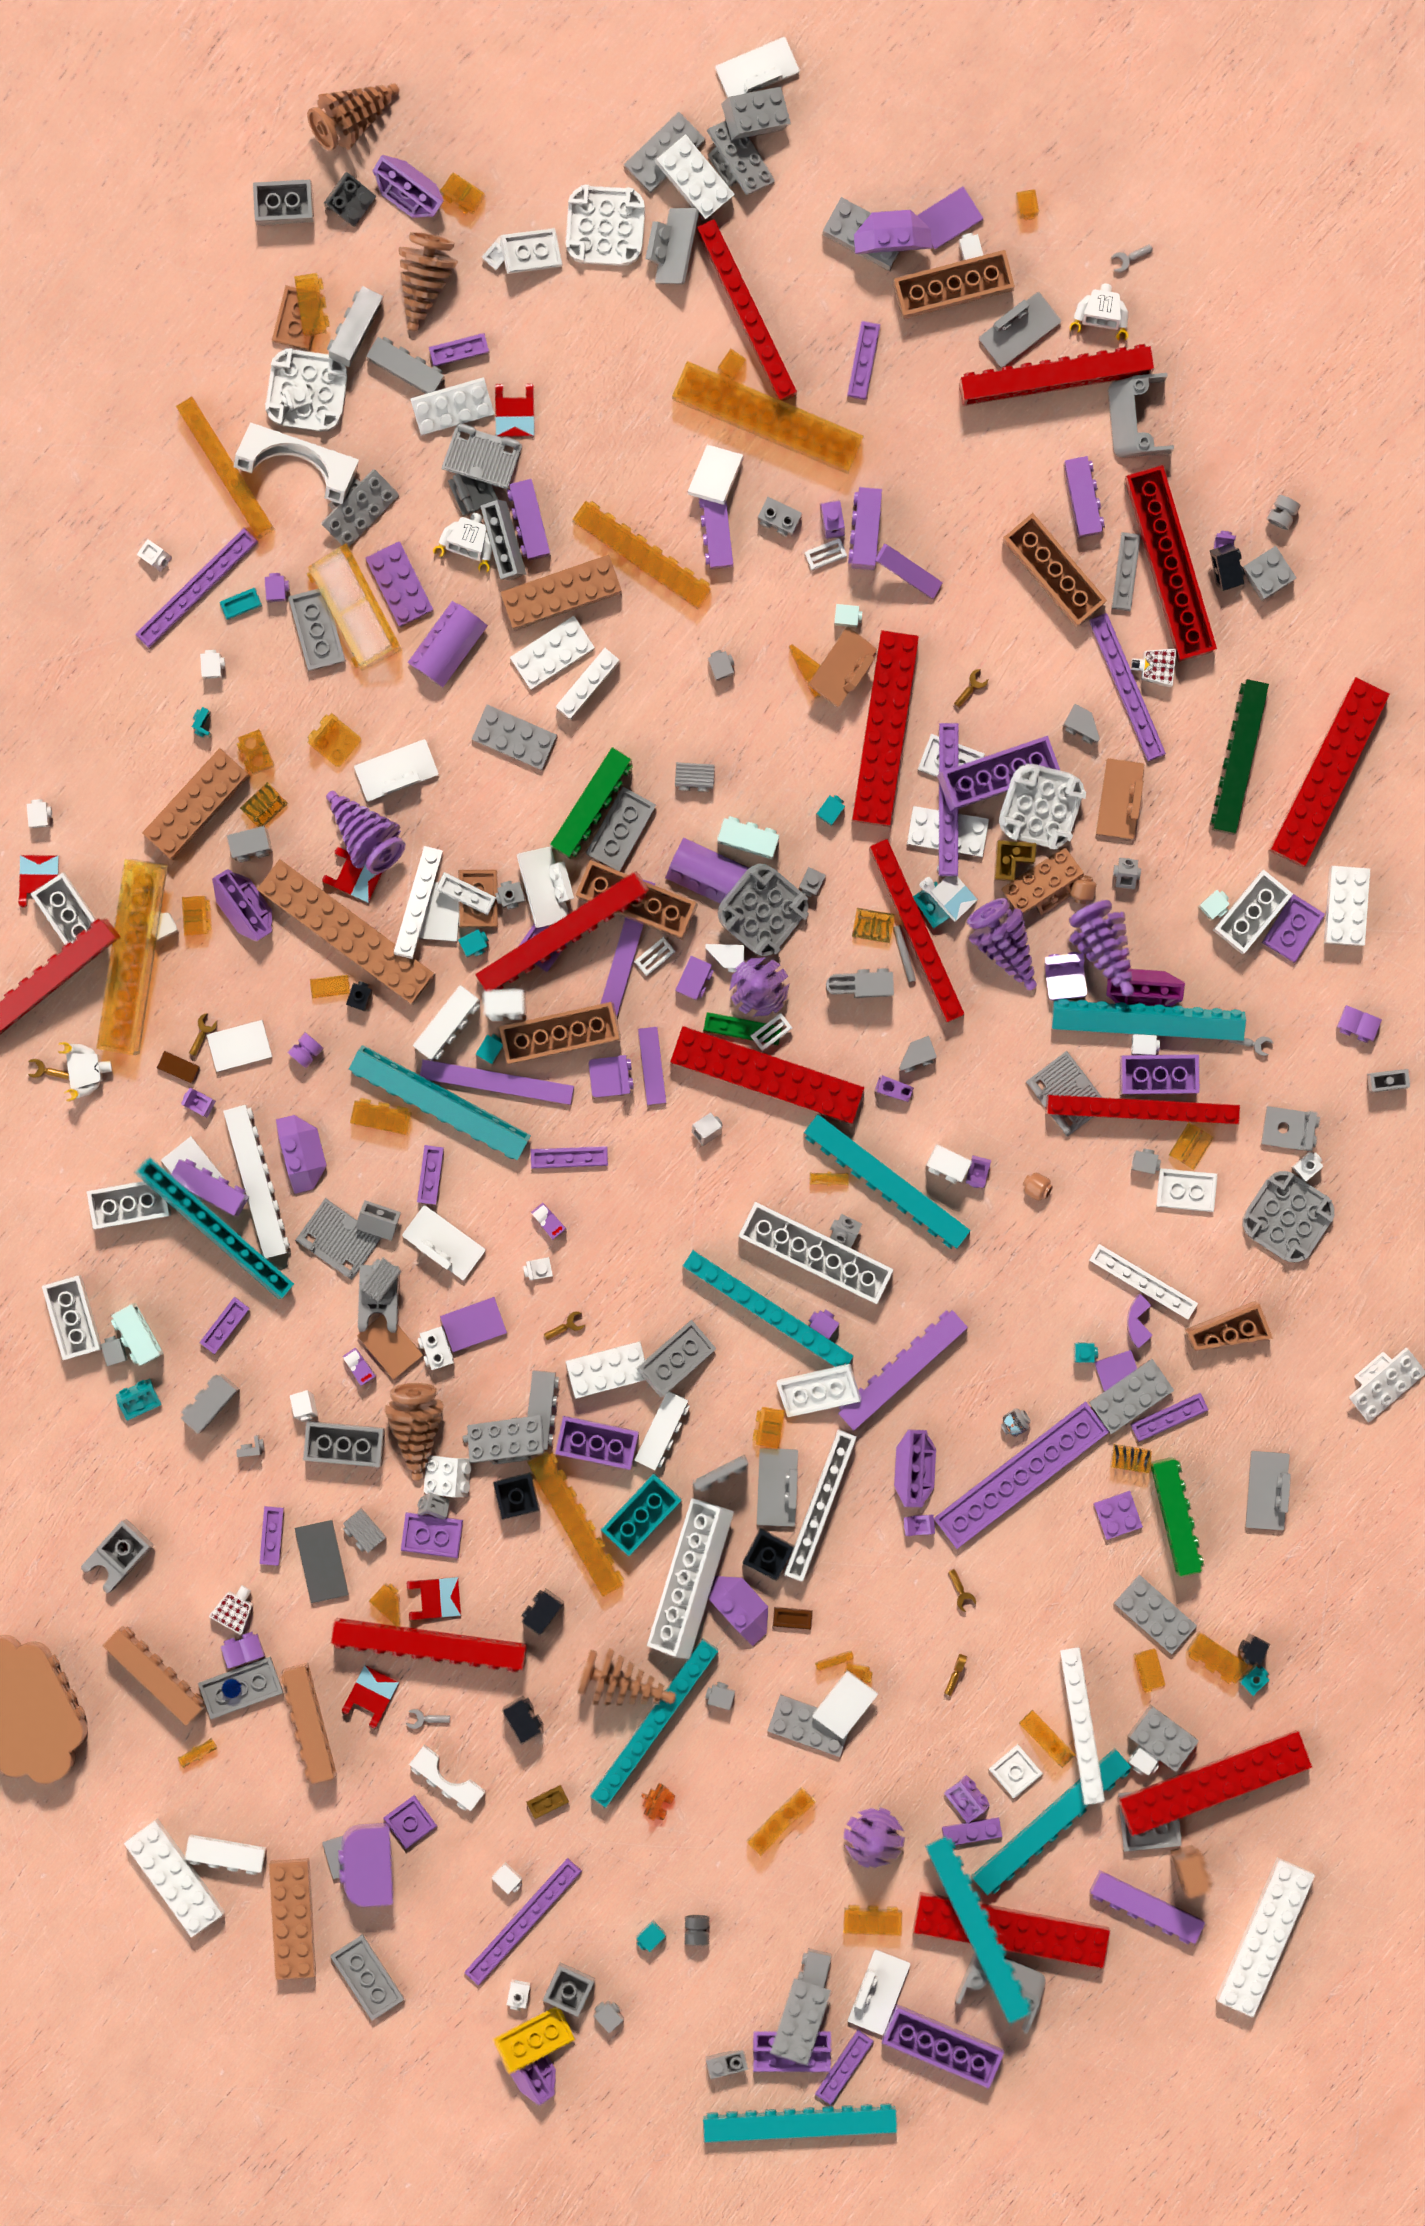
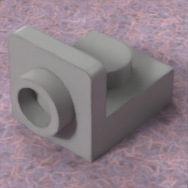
(811, 882)
(248, 1450)
(433, 1505)

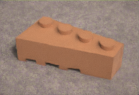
(1233, 1327)

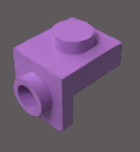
(198, 1102)
(978, 1172)
(919, 1525)

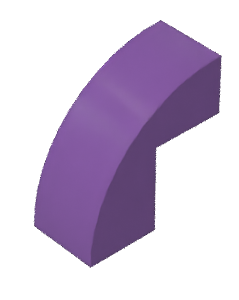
(1136, 1330)

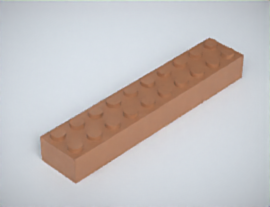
(345, 931)

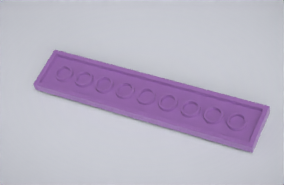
(1021, 1475)

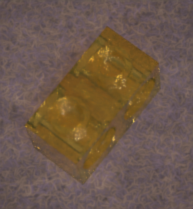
(259, 750)

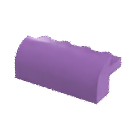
(447, 643)
(704, 871)
(767, 2062)

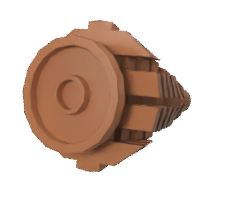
(348, 114)
(424, 269)
(415, 1420)
(625, 1683)

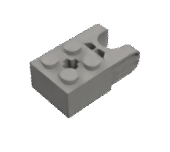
(862, 984)
(369, 1306)
(114, 1558)

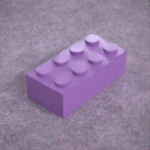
(866, 528)
(1159, 1074)
(596, 1442)

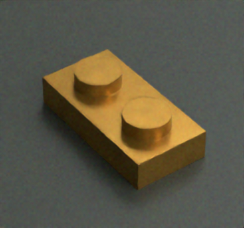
(547, 1801)

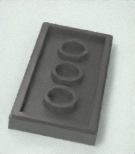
(321, 1561)

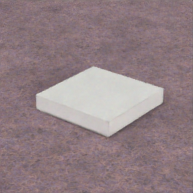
(1015, 1771)

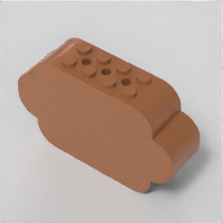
(36, 1713)

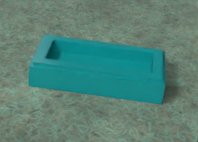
(240, 603)

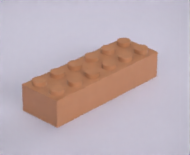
(953, 284)
(1054, 570)
(561, 592)
(195, 804)
(658, 910)
(560, 1033)
(154, 1675)
(309, 1723)
(292, 1918)

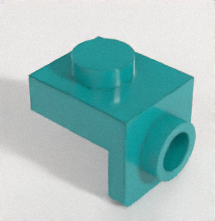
(200, 718)

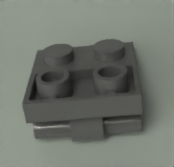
(349, 199)
(471, 493)

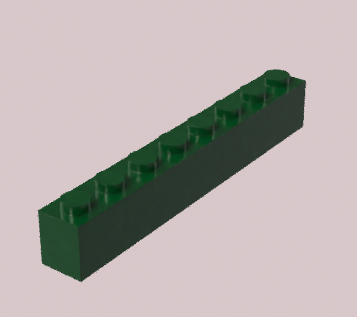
(1240, 756)

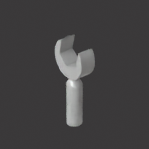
(1132, 256)
(1257, 1044)
(430, 1719)

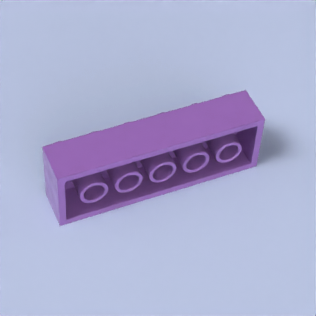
(993, 773)
(942, 2046)

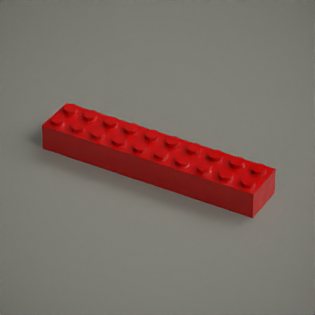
(1056, 375)
(1170, 563)
(885, 728)
(1329, 772)
(767, 1074)
(428, 1643)
(1214, 1782)
(1018, 1931)

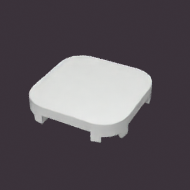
(605, 225)
(325, 382)
(1041, 805)

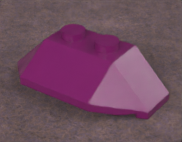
(1150, 989)

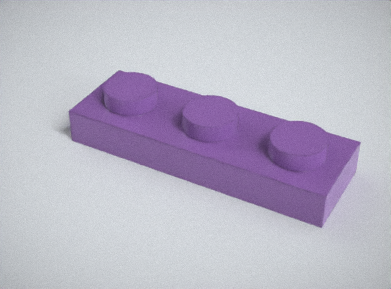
(459, 349)
(430, 1174)
(224, 1325)
(271, 1535)
(973, 1831)

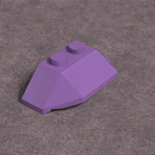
(407, 187)
(892, 232)
(243, 905)
(301, 1152)
(915, 1468)
(740, 1606)
(536, 2080)

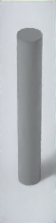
(904, 953)

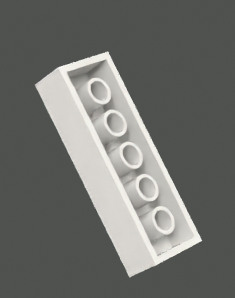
(174, 1877)

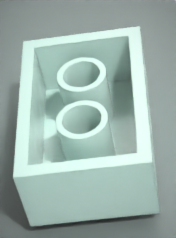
(748, 837)
(136, 1334)

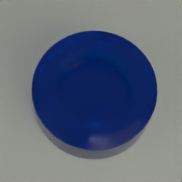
(231, 1688)

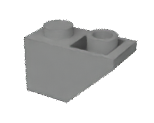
(1082, 723)
(918, 1052)
(726, 2063)

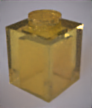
(1027, 204)
(731, 365)

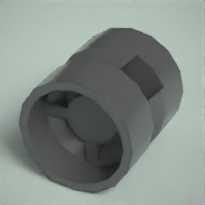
(696, 1930)

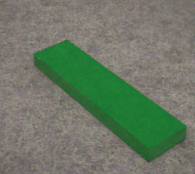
(737, 1027)

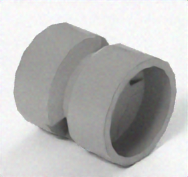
(1283, 512)

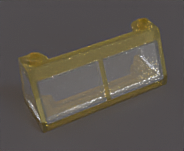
(354, 607)

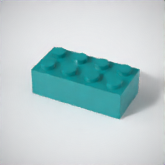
(641, 1514)

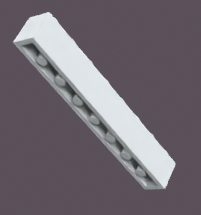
(255, 1181)
(820, 1505)
(1082, 1726)

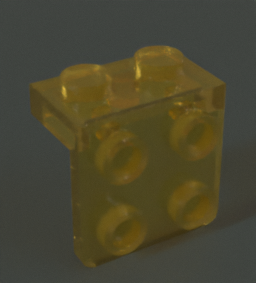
(334, 740)

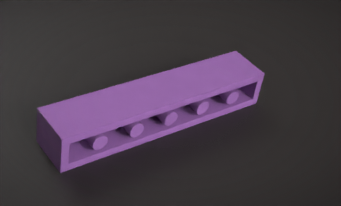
(1147, 1907)

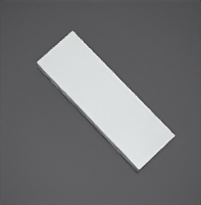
(465, 893)

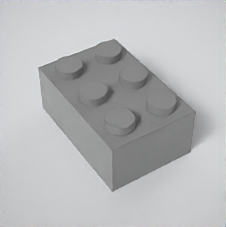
(756, 113)
(283, 202)
(209, 1402)
(1163, 1738)

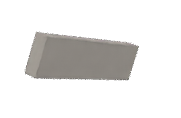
(1125, 571)

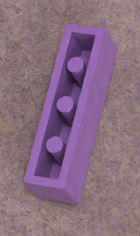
(1083, 497)
(529, 519)
(717, 534)
(210, 1188)

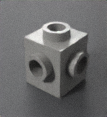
(1126, 873)
(517, 897)
(845, 1230)

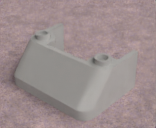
(1125, 436)
(1030, 1979)

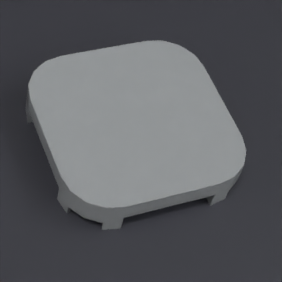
(762, 909)
(1288, 1216)

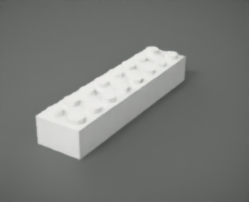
(815, 1252)
(690, 1578)
(1265, 1937)

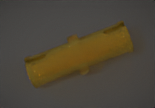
(829, 1178)
(197, 1753)

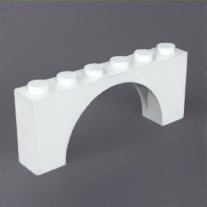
(263, 443)

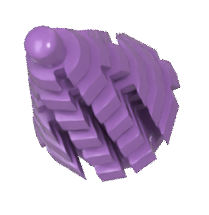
(369, 837)
(1001, 935)
(1103, 939)
(759, 987)
(874, 1837)

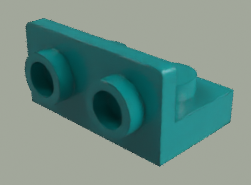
(931, 909)
(138, 1399)

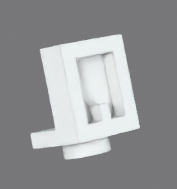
(494, 254)
(297, 397)
(154, 555)
(538, 1269)

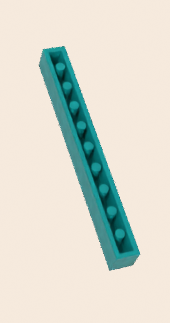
(1148, 1020)
(439, 1102)
(887, 1181)
(214, 1228)
(767, 1310)
(653, 1723)
(1045, 1827)
(977, 1929)
(800, 2123)

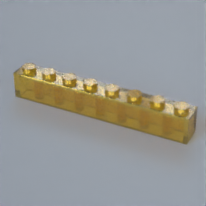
(225, 467)
(641, 554)
(575, 1523)

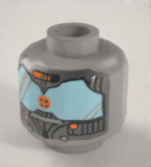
(1015, 1422)

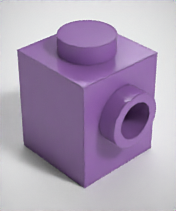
(276, 587)
(823, 1323)

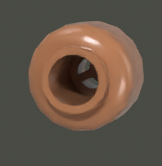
(1083, 889)
(1037, 1186)

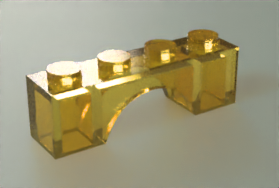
(780, 1820)

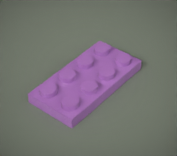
(399, 583)

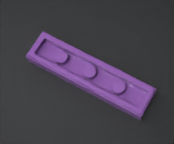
(863, 360)
(908, 571)
(652, 1065)
(569, 1157)
(1169, 1417)
(844, 2067)

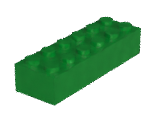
(591, 802)
(1176, 1517)

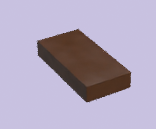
(178, 1067)
(792, 1618)

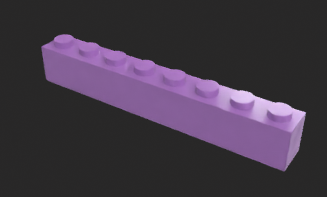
(907, 1365)

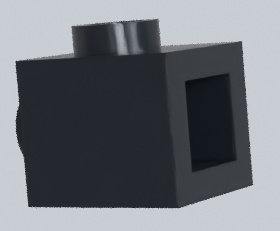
(359, 996)

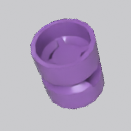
(305, 1050)

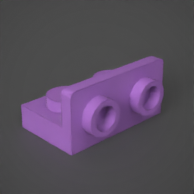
(967, 1799)

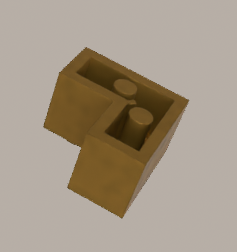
(1010, 853)

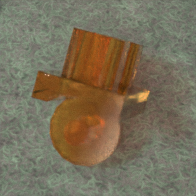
(654, 1801)

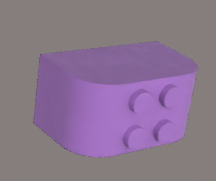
(366, 1864)

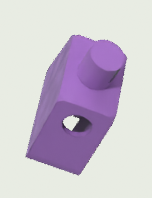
(832, 519)

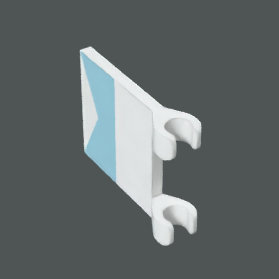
(950, 895)

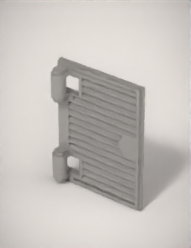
(481, 456)
(1065, 1079)
(337, 1238)

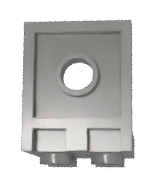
(1300, 1128)

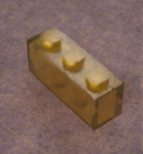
(311, 304)
(381, 1116)
(1216, 1658)
(872, 1920)

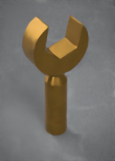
(969, 690)
(200, 1037)
(49, 1071)
(563, 1327)
(959, 1587)
(959, 1665)

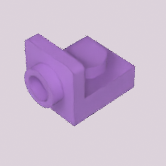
(1224, 538)

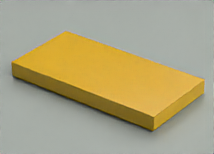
(533, 2039)

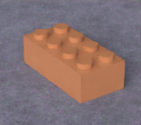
(1190, 1871)

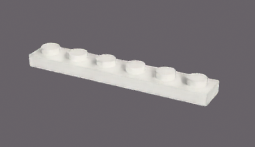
(418, 902)
(1143, 1281)

